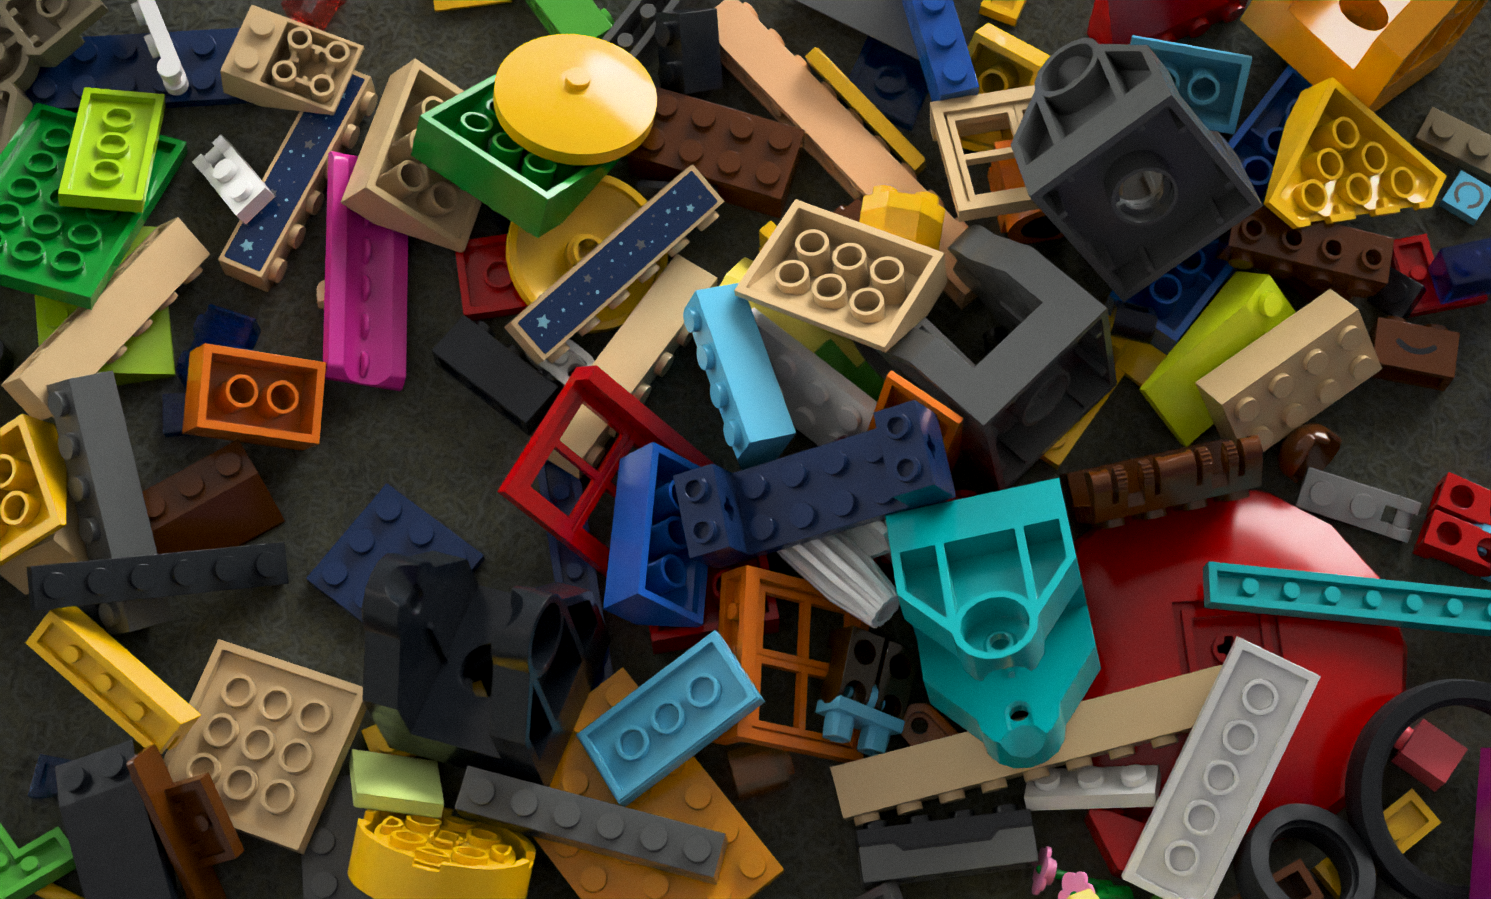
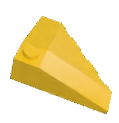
(1345, 163)

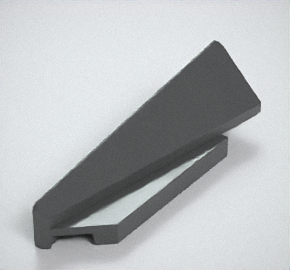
(876, 18)

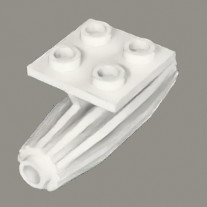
(845, 571)

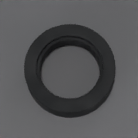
(1317, 827)

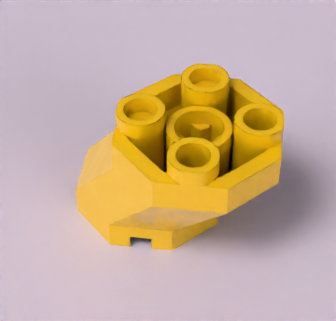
(904, 214)

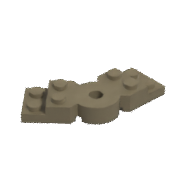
(36, 37)

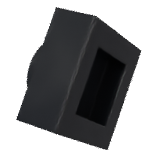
(1398, 296)

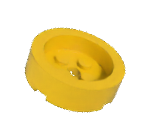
(438, 858)

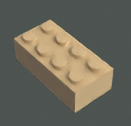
(1291, 372)

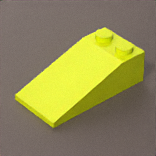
(1233, 320)

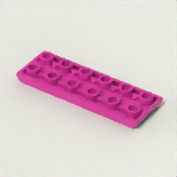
(362, 292)

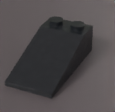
(111, 829)

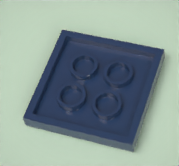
(385, 526)

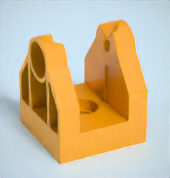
(1375, 61)

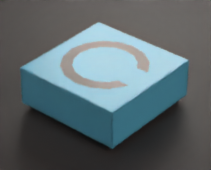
(1466, 198)

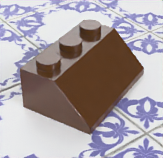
(211, 504)

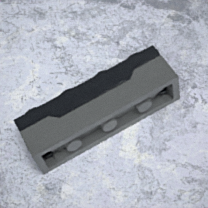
(946, 847)

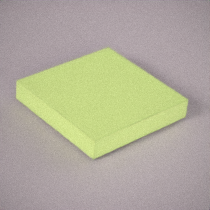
(396, 784)

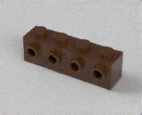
(1319, 253)

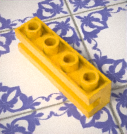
(112, 678)

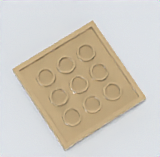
(269, 741)

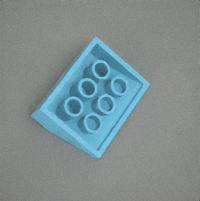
(739, 375)

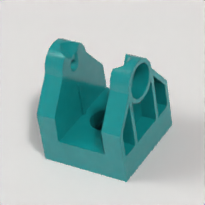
(998, 615)

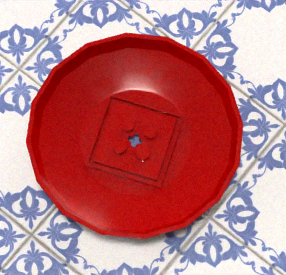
(1153, 626)

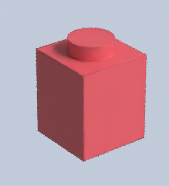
(1428, 754)

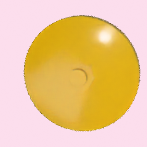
(574, 99)
(541, 261)

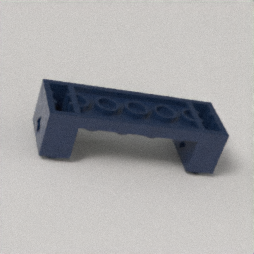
(816, 490)

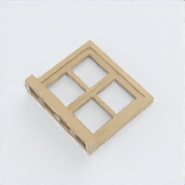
(975, 116)

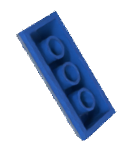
(649, 558)

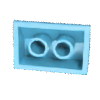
(1206, 79)

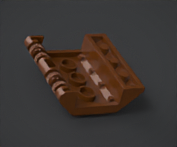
(1164, 479)

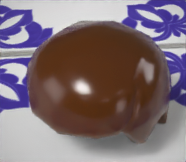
(1307, 446)

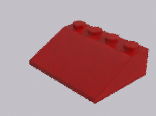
(1158, 19)

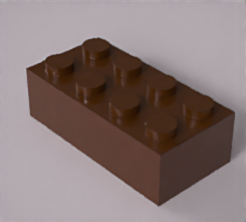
(738, 151)

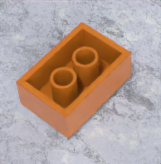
(254, 397)

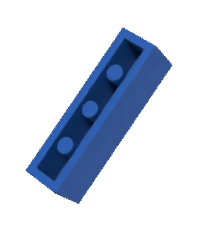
(941, 48)

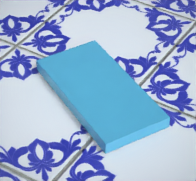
(670, 718)

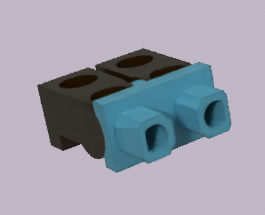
(866, 688)

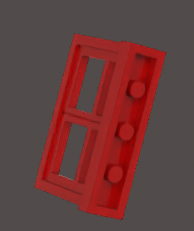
(624, 414)

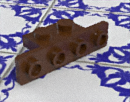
(188, 821)

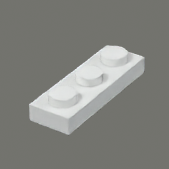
(1095, 788)

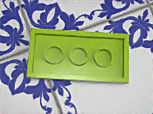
(112, 150)

